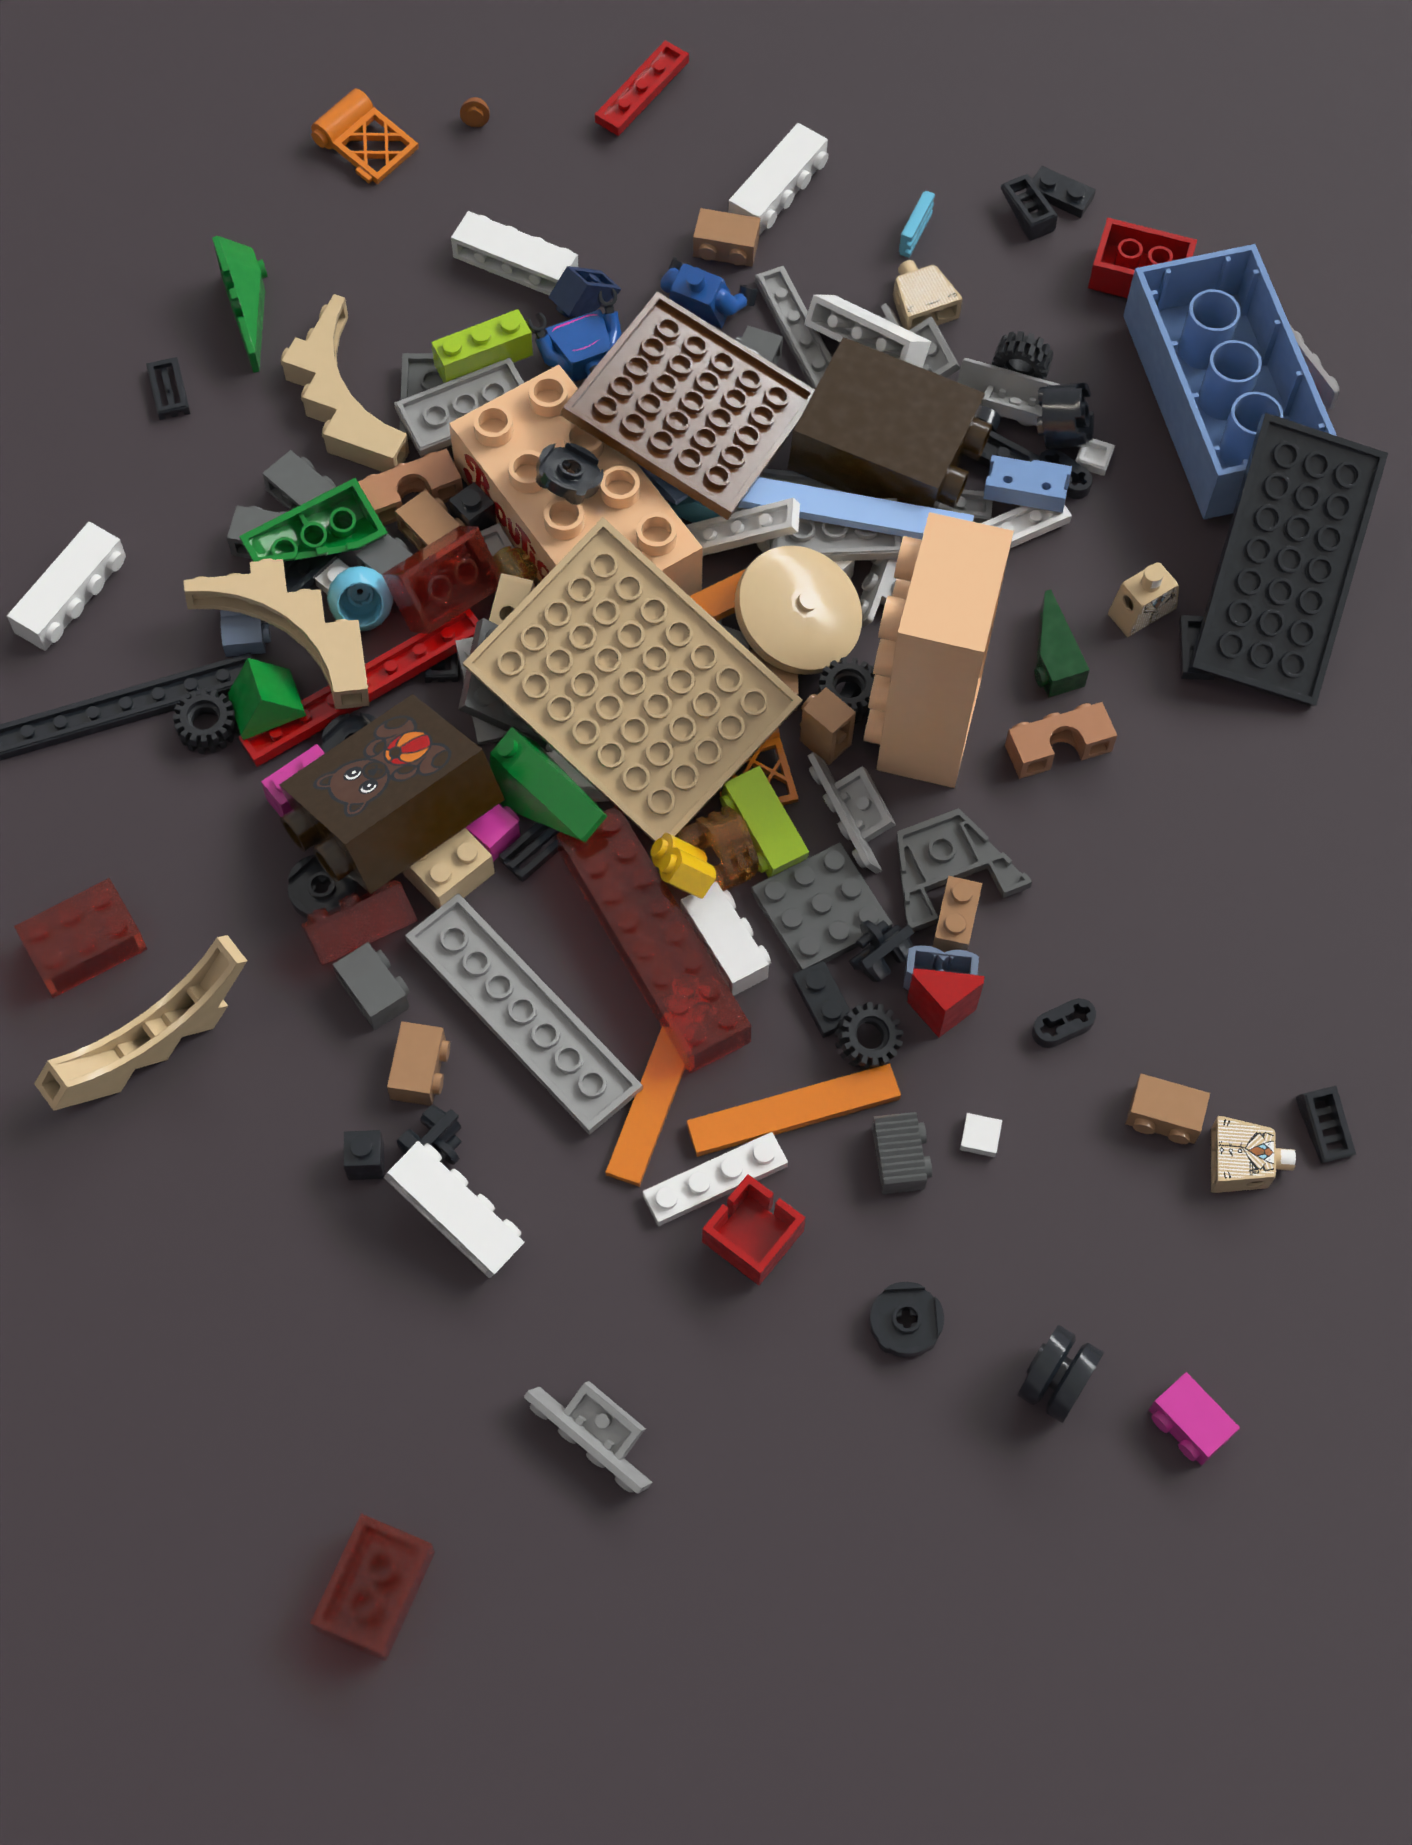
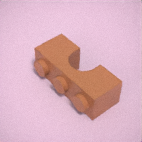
(431, 473)
(1084, 728)

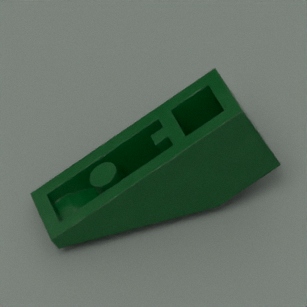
(1059, 659)

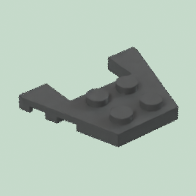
(945, 848)

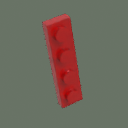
(641, 88)

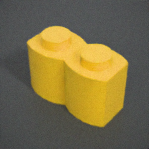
(683, 865)

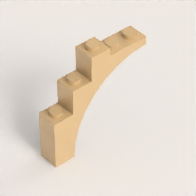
(348, 427)
(300, 614)
(149, 1038)

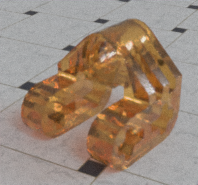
(731, 843)

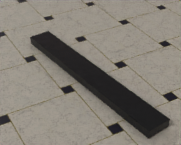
(115, 708)

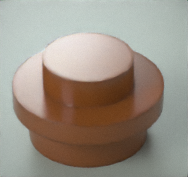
(475, 112)

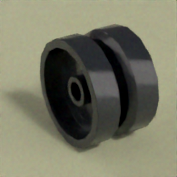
(1056, 1371)

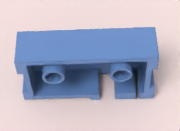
(1028, 483)

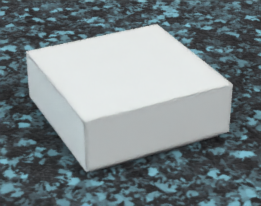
(1096, 456)
(981, 1135)

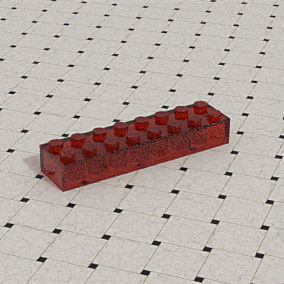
(656, 942)

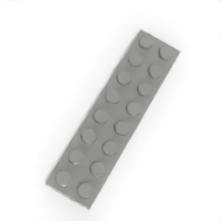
(524, 1013)

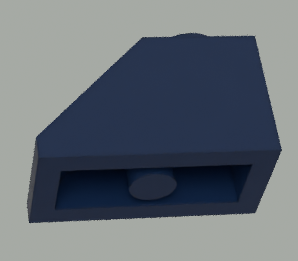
(578, 291)

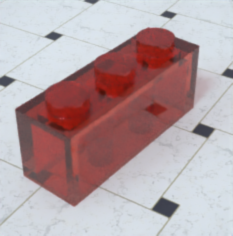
(358, 921)

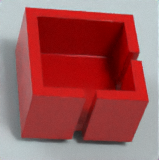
(753, 1236)

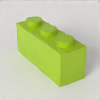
(482, 346)
(767, 821)

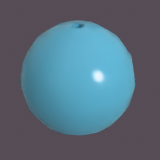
(370, 606)

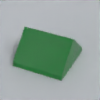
(264, 698)

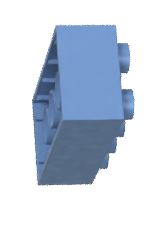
(1219, 362)

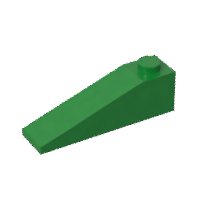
(246, 292)
(323, 526)
(541, 788)

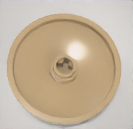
(798, 609)

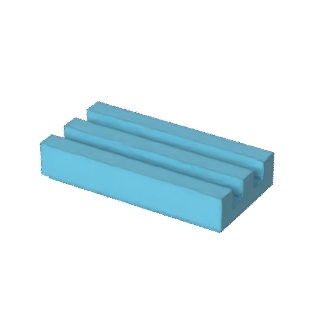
(916, 224)

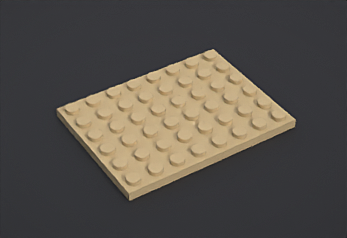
(632, 682)

